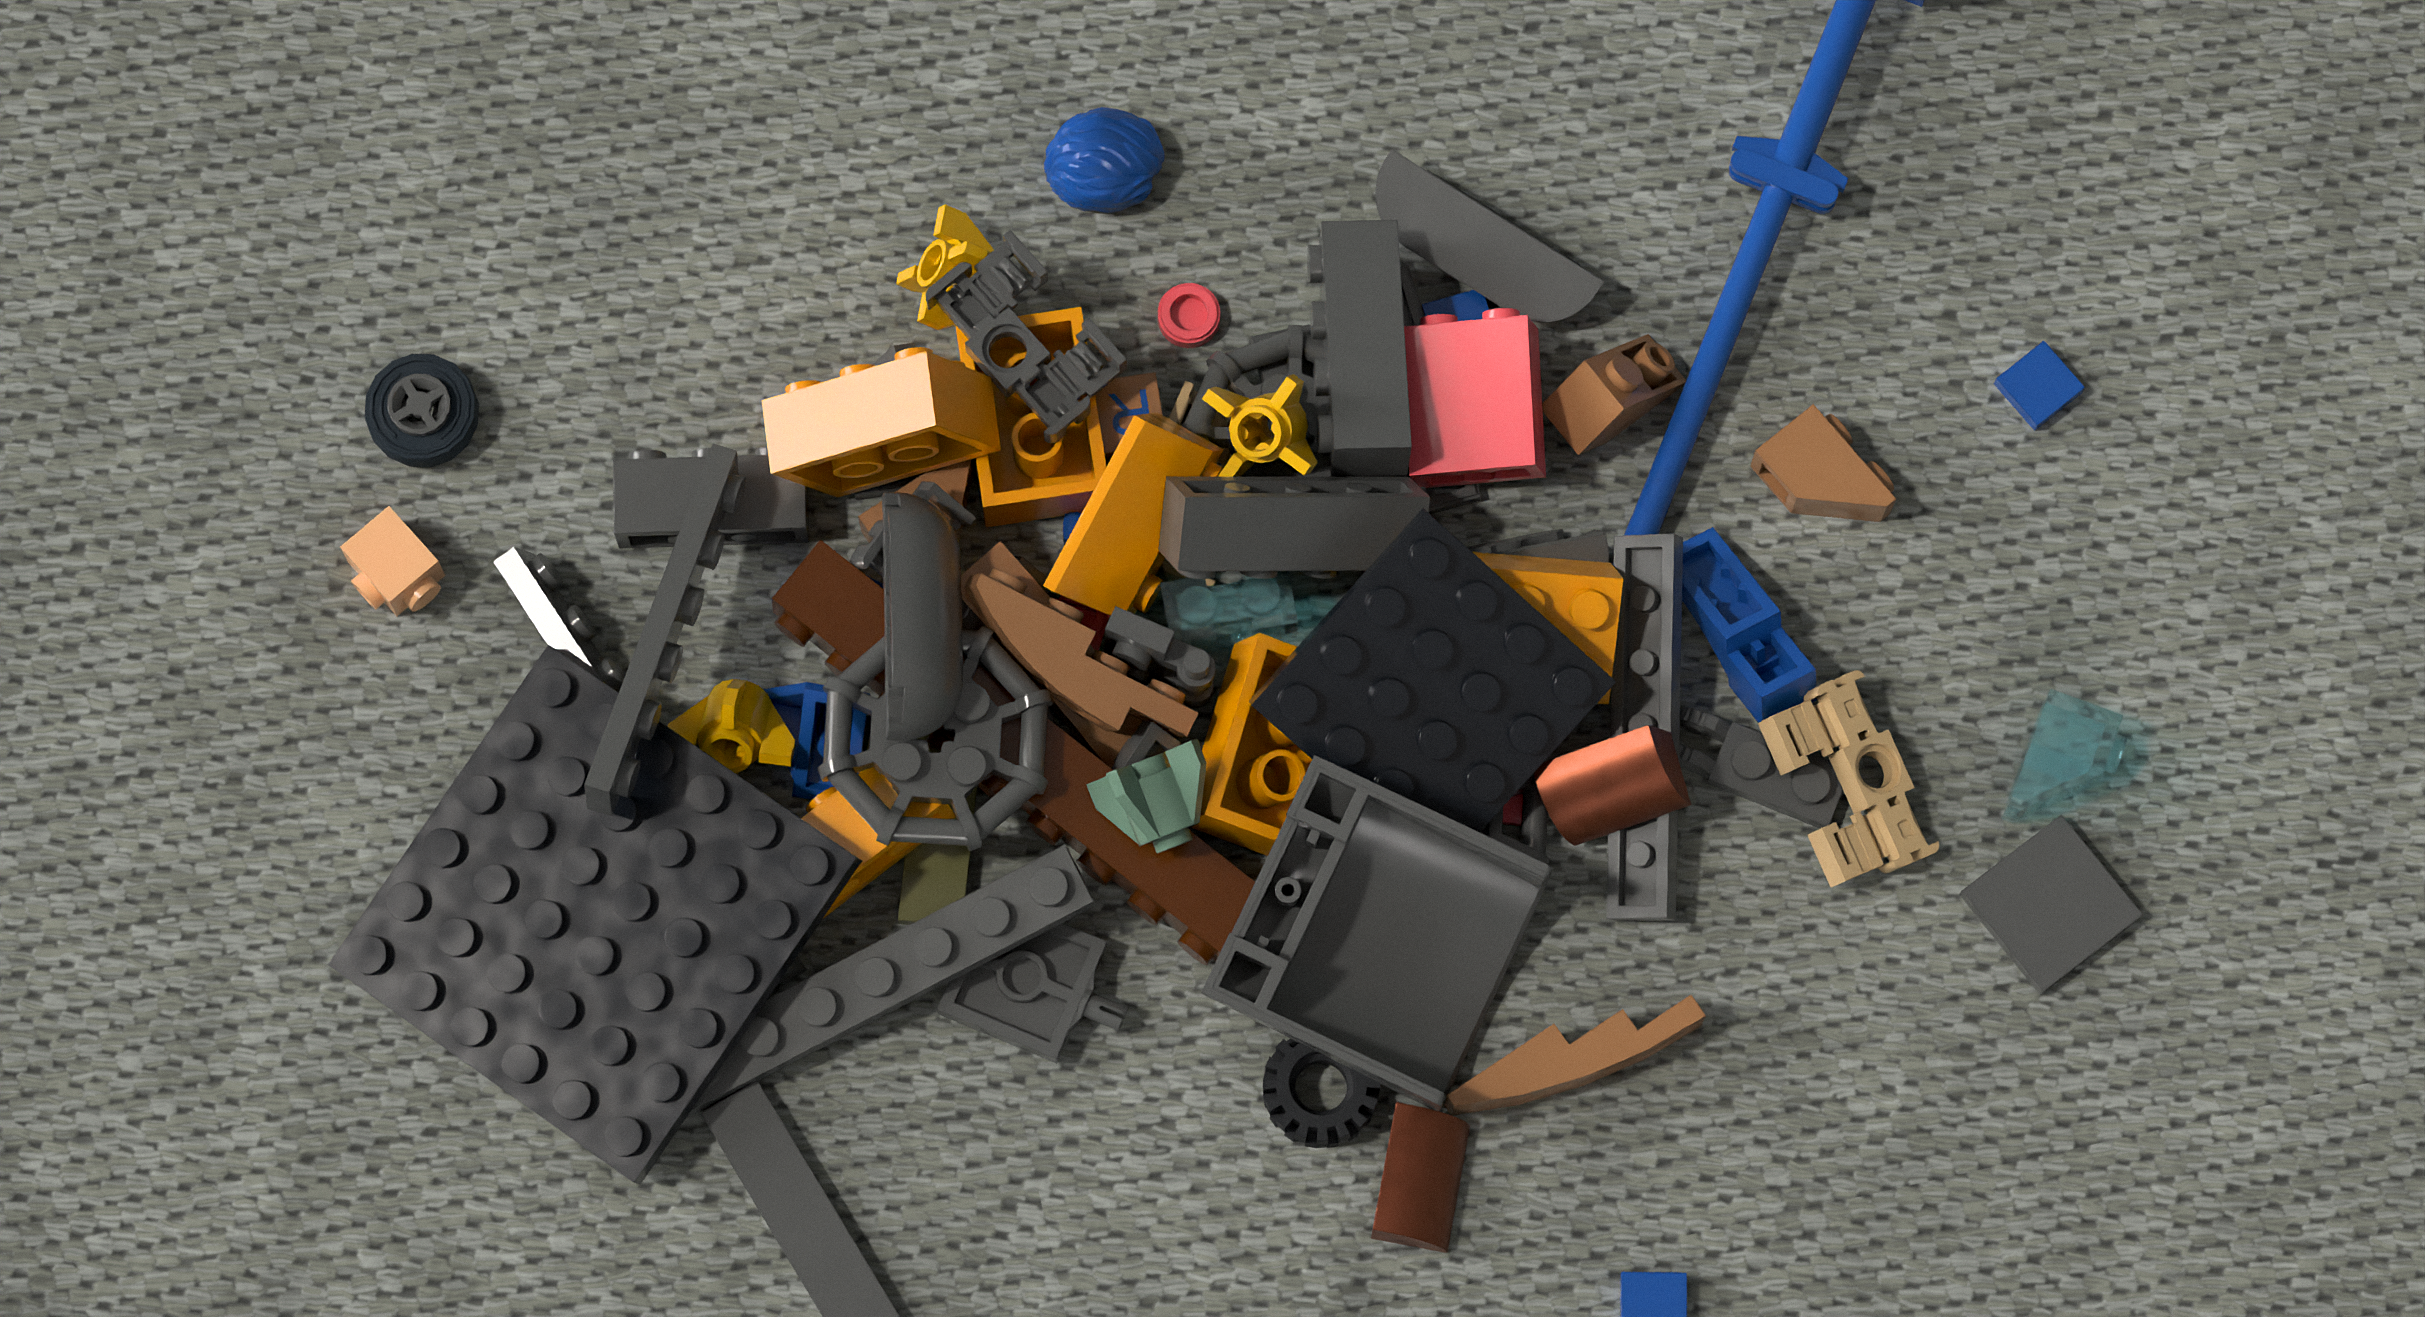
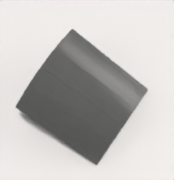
(1378, 932)

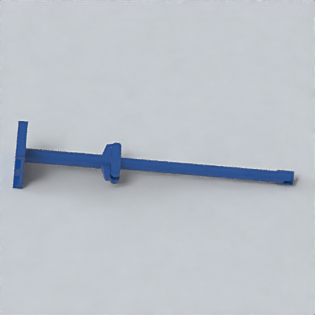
(1786, 174)

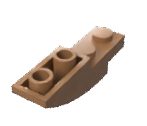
(1052, 652)

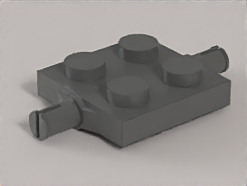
(1035, 992)

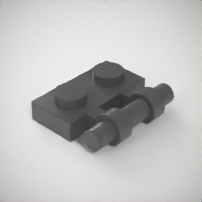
(1157, 655)

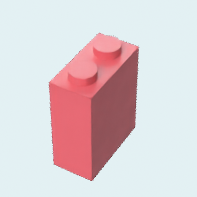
(1475, 399)

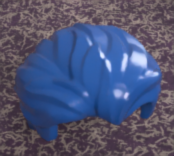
(1103, 160)

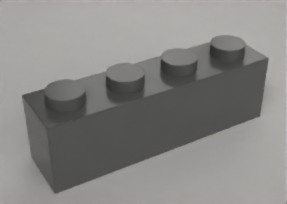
(1362, 348)
(1283, 523)

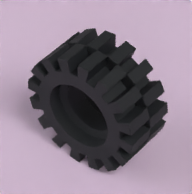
(1307, 1124)

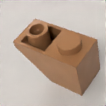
(1612, 392)
(1819, 472)

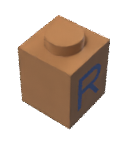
(1120, 402)

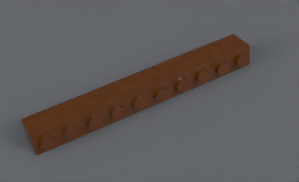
(1184, 886)

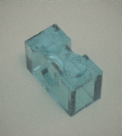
(1199, 609)

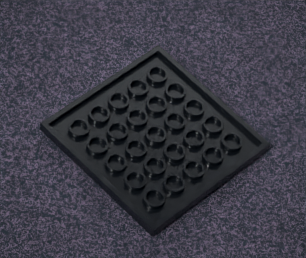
(589, 950)

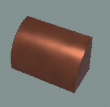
(1613, 784)
(1421, 1178)

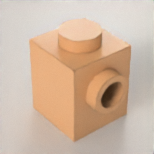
(392, 565)

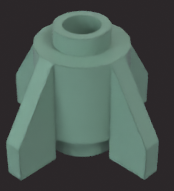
(1155, 796)

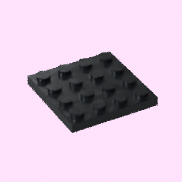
(1434, 680)

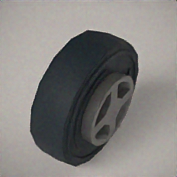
(411, 389)

